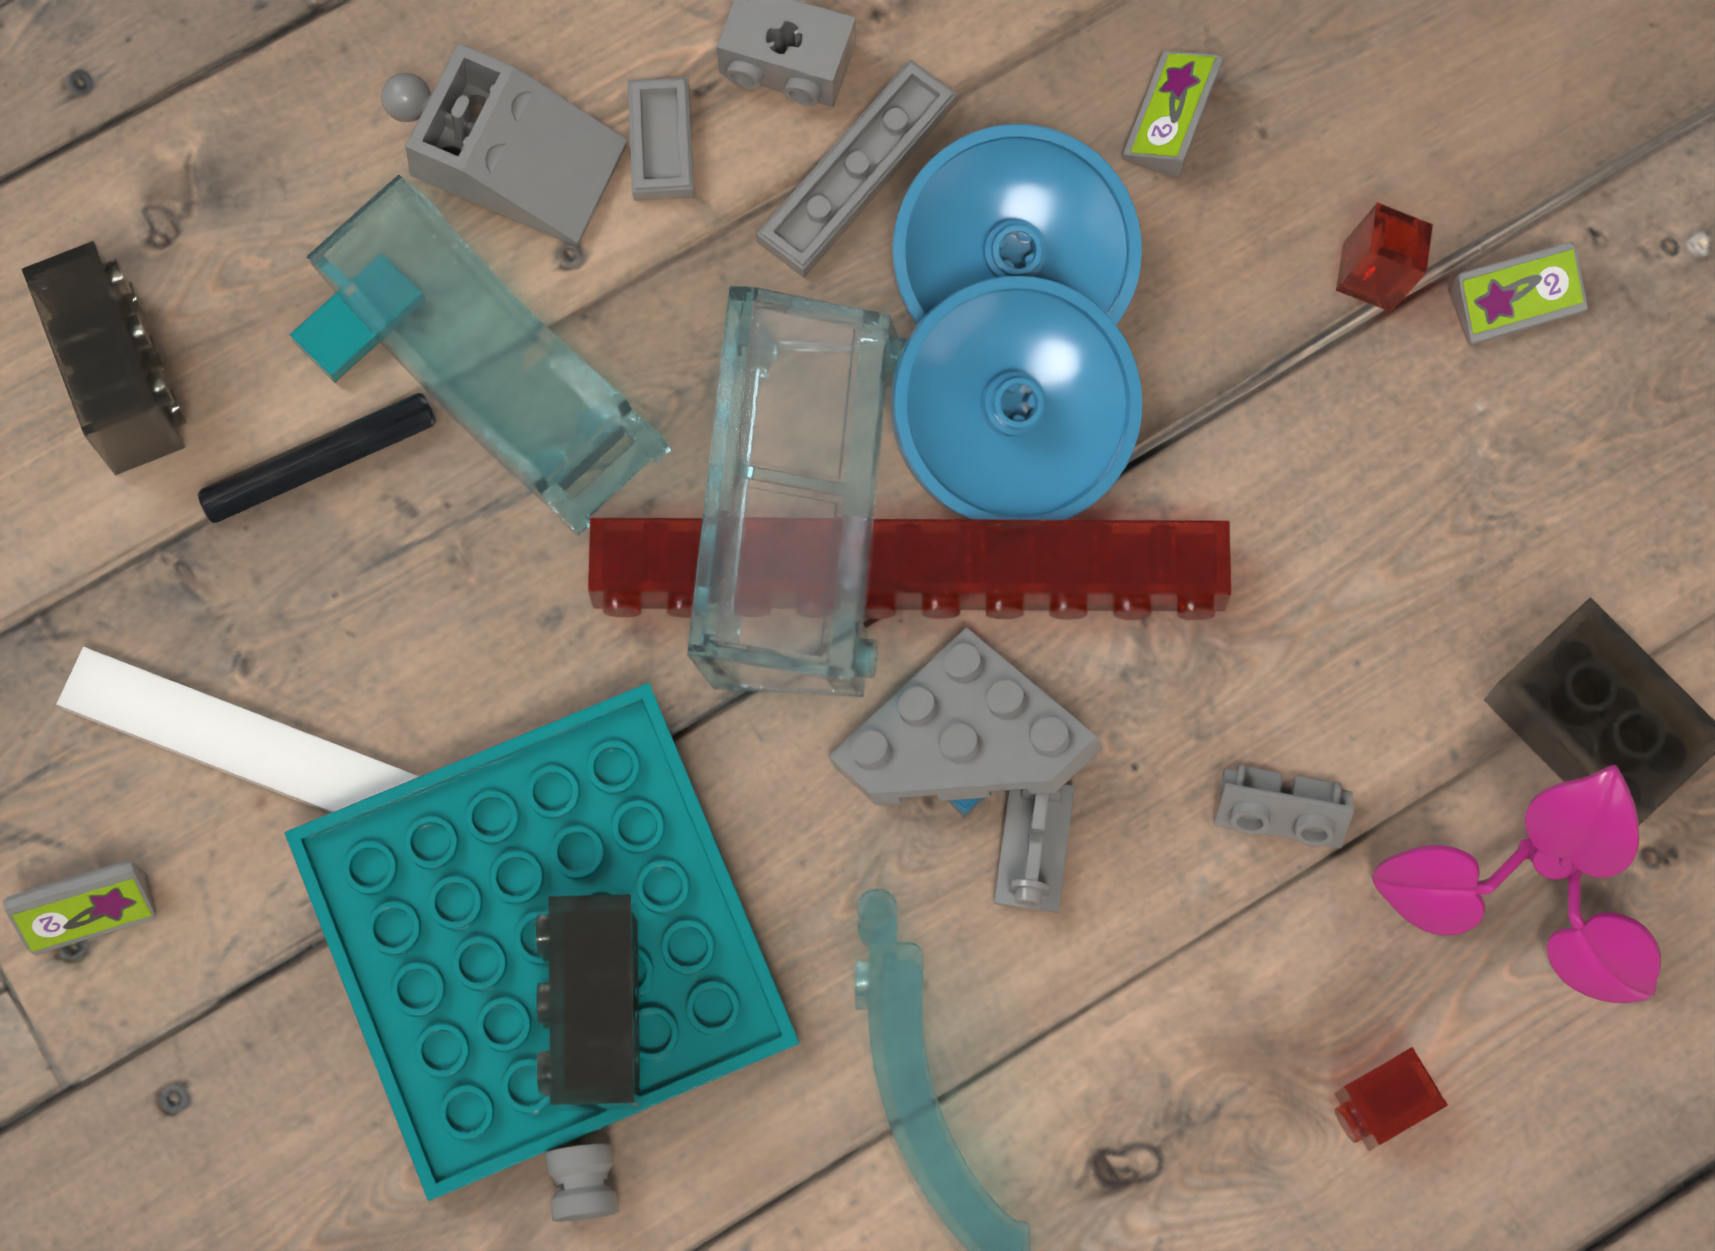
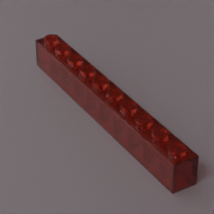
(956, 567)

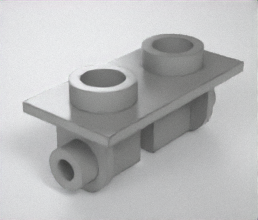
(1314, 813)
(1034, 849)

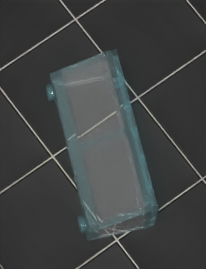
(792, 496)

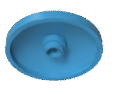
(1016, 207)
(1016, 401)

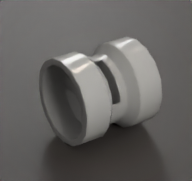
(581, 1177)

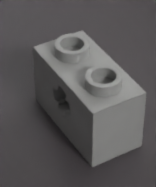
(816, 53)

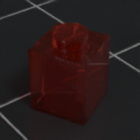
(1384, 257)
(1388, 1100)

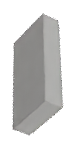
(660, 139)

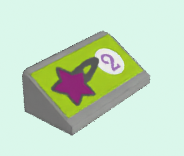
(1172, 111)
(1519, 293)
(81, 907)

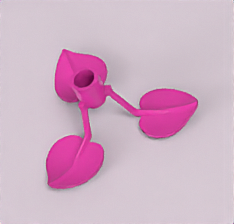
(1571, 830)

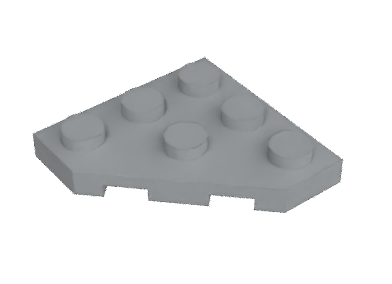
(965, 731)

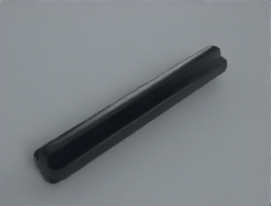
(316, 457)

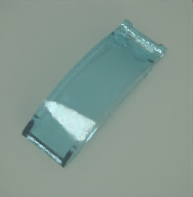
(483, 352)
(893, 994)

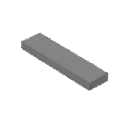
(856, 168)

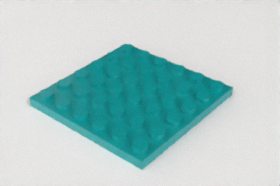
(435, 931)

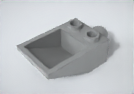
(523, 153)

